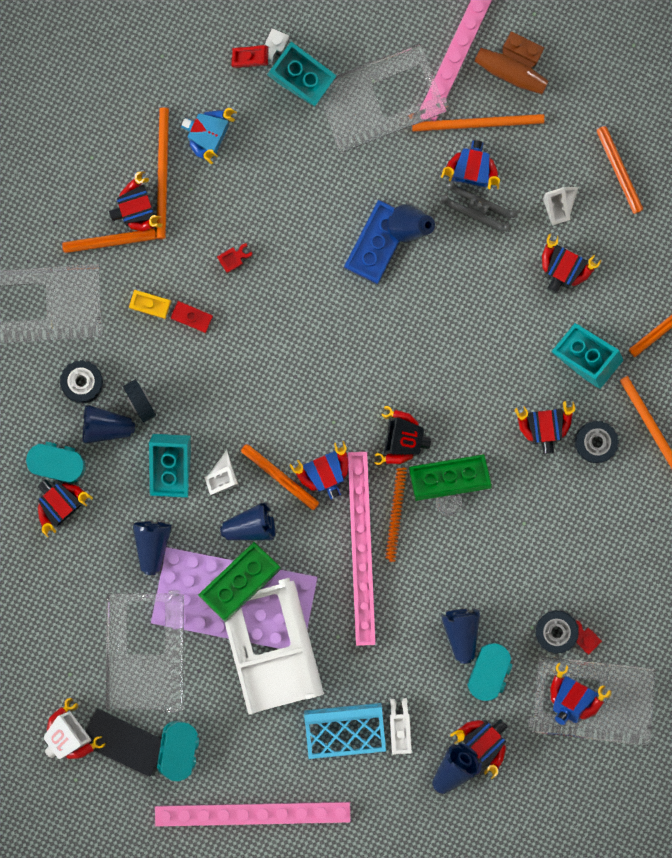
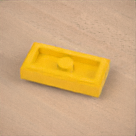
(150, 304)

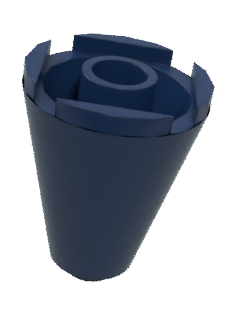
(410, 223)
(105, 425)
(250, 525)
(151, 544)
(462, 632)
(456, 768)

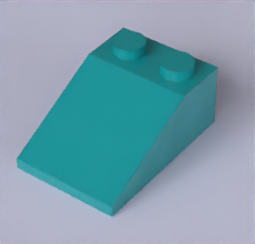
(301, 74)
(588, 355)
(169, 465)

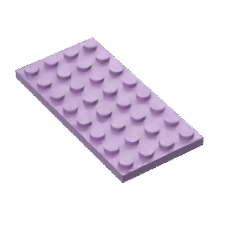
(263, 616)

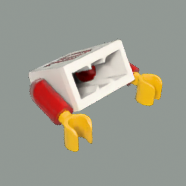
(66, 735)

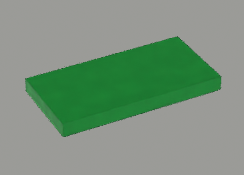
(450, 477)
(239, 582)

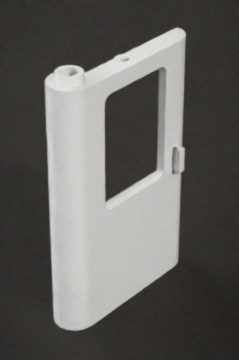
(281, 674)

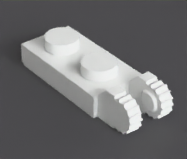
(400, 729)

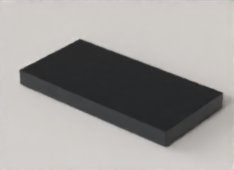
(124, 742)

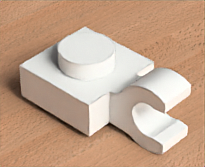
(276, 42)

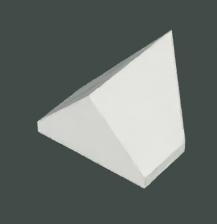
(559, 204)
(221, 476)

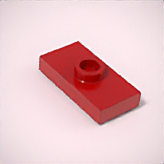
(250, 56)
(191, 317)

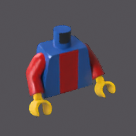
(472, 167)
(325, 472)
(573, 699)

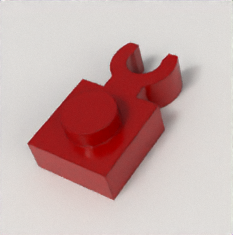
(232, 259)
(587, 639)

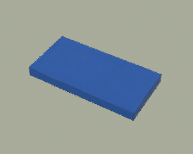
(374, 245)

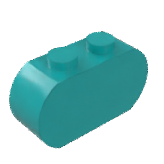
(56, 462)
(489, 672)
(177, 750)

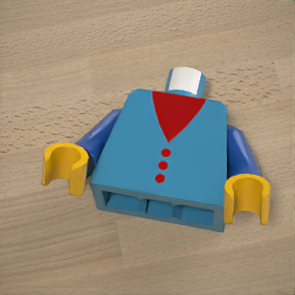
(208, 132)

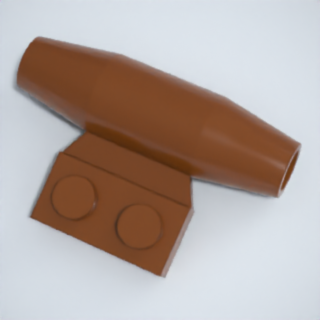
(515, 63)

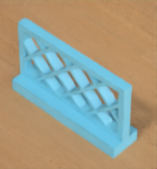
(346, 714)

